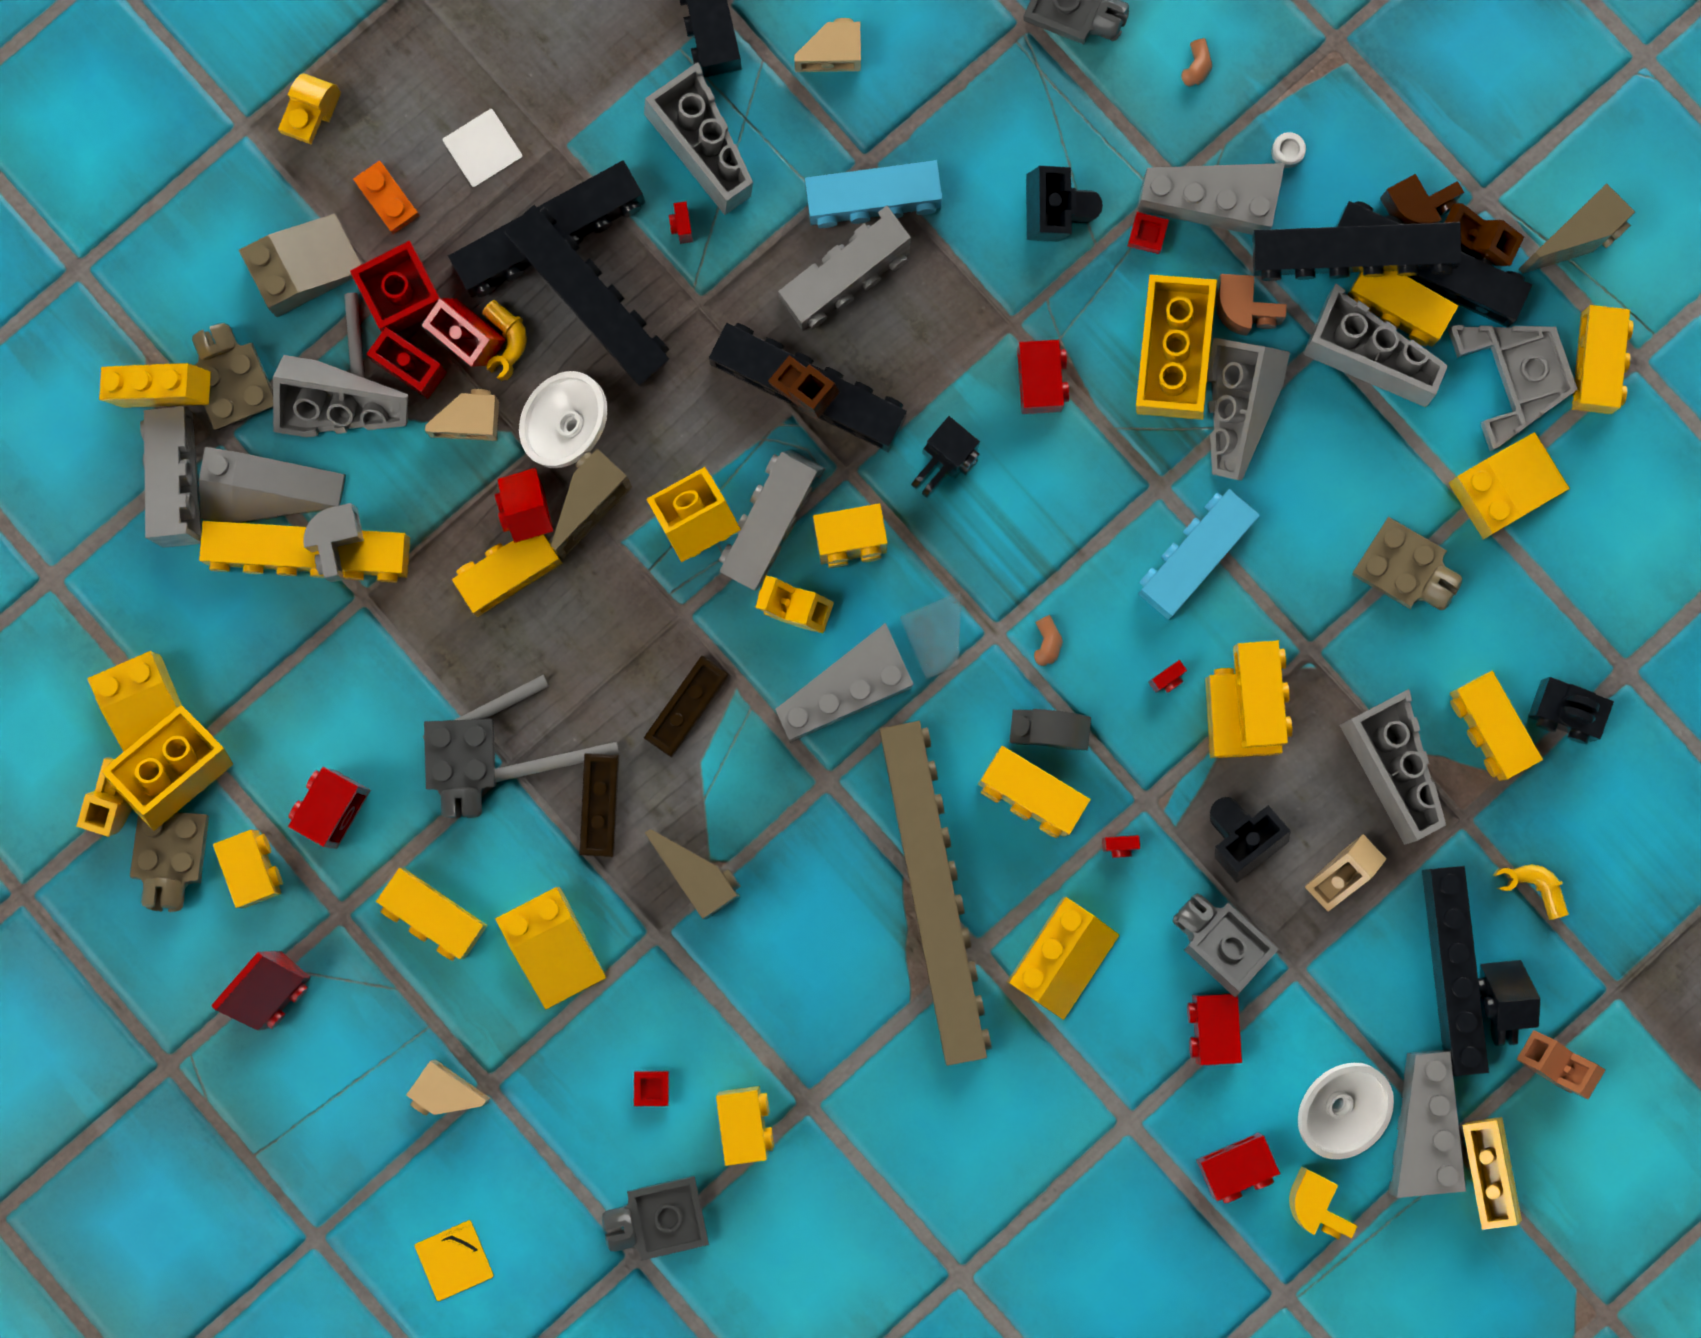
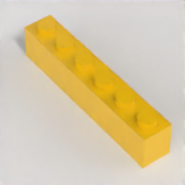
(282, 549)

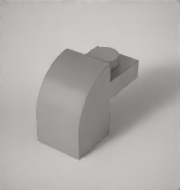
(327, 532)

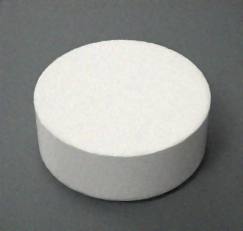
(1288, 149)

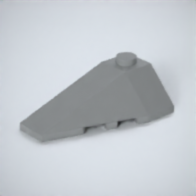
(1244, 391)
(323, 398)

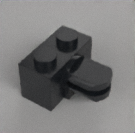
(1055, 205)
(950, 450)
(1570, 710)
(1246, 838)
(1508, 1000)

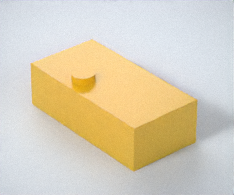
(1176, 347)

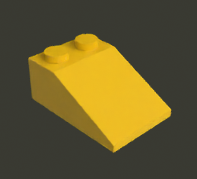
(1508, 485)
(135, 696)
(551, 947)

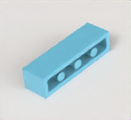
(866, 192)
(1198, 554)

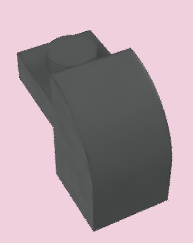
(1050, 729)

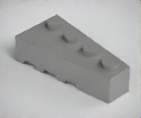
(698, 134)
(1216, 196)
(847, 270)
(1373, 350)
(170, 478)
(770, 518)
(850, 685)
(1396, 766)

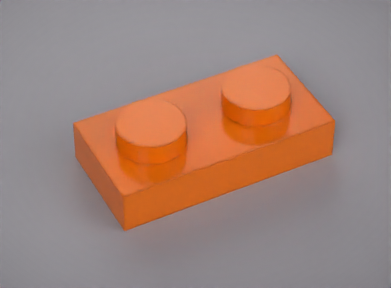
(386, 197)

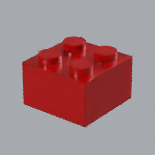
(396, 288)
(327, 807)

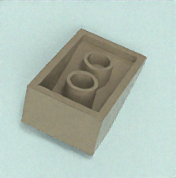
(1596, 223)
(300, 263)
(591, 495)
(701, 880)

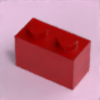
(463, 332)
(406, 363)
(1042, 376)
(523, 505)
(1215, 1029)
(1238, 1168)

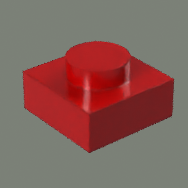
(680, 222)
(1148, 233)
(1168, 678)
(1121, 846)
(651, 1088)

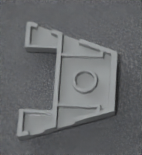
(1531, 370)

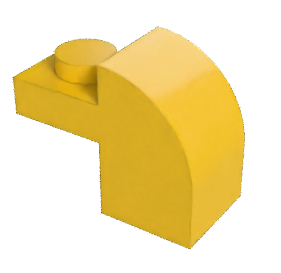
(308, 105)
(794, 605)
(103, 809)
(1309, 1204)

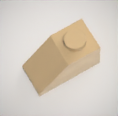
(832, 48)
(467, 417)
(1346, 873)
(443, 1091)

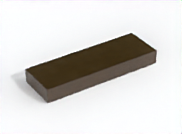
(686, 706)
(599, 804)

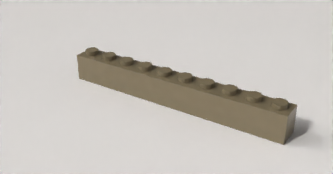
(933, 893)

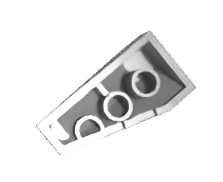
(252, 487)

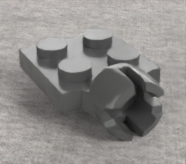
(1079, 17)
(460, 763)
(1223, 942)
(658, 1220)

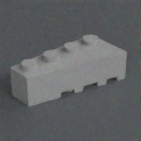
(1428, 1130)

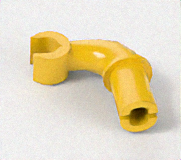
(513, 331)
(1545, 882)

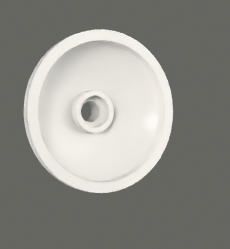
(563, 419)
(1345, 1111)

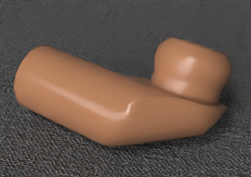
(1200, 66)
(1051, 642)

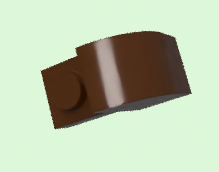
(1413, 205)
(1485, 238)
(804, 387)

